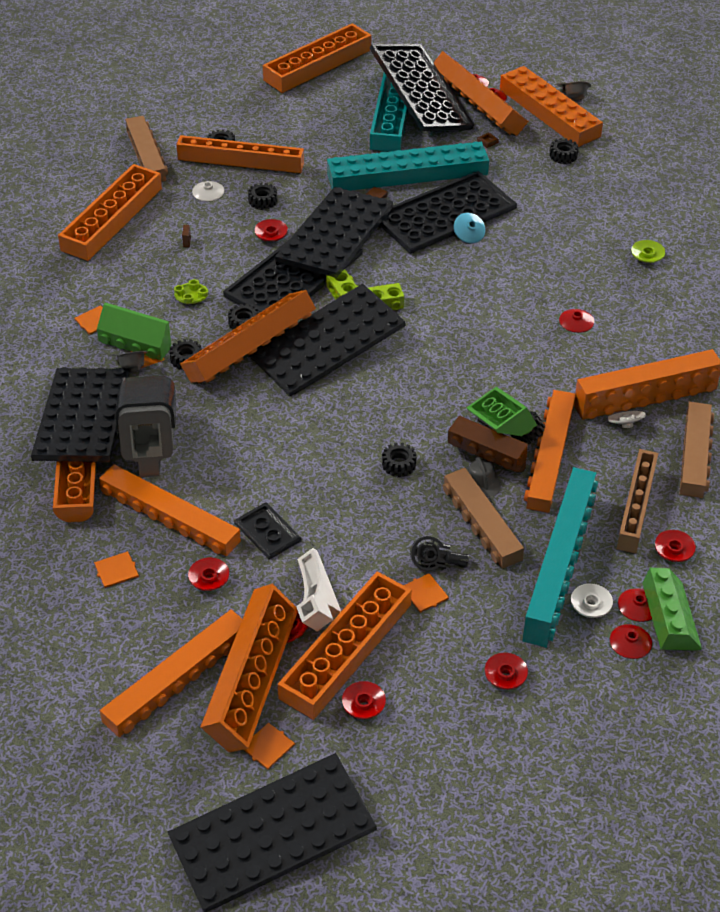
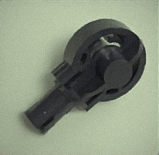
(433, 554)

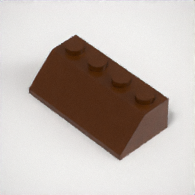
(488, 444)

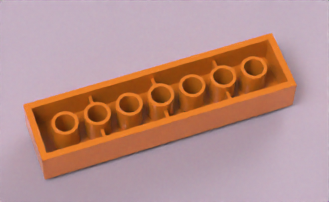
(316, 58)
(480, 95)
(551, 106)
(110, 212)
(248, 337)
(647, 384)
(344, 645)
(250, 669)

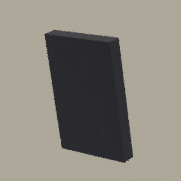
(267, 530)

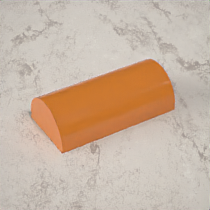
(74, 490)

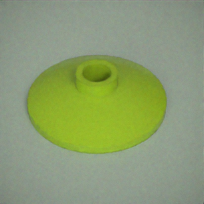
(648, 251)

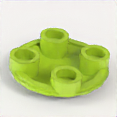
(190, 292)

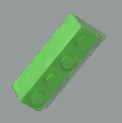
(134, 331)
(503, 413)
(670, 611)

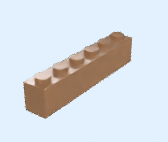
(145, 145)
(696, 449)
(637, 501)
(483, 518)

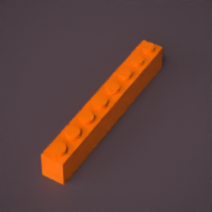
(240, 154)
(550, 453)
(170, 510)
(171, 675)

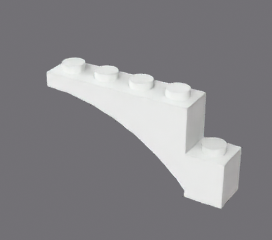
(319, 600)

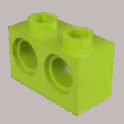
(340, 285)
(390, 294)

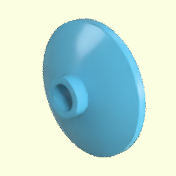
(465, 231)

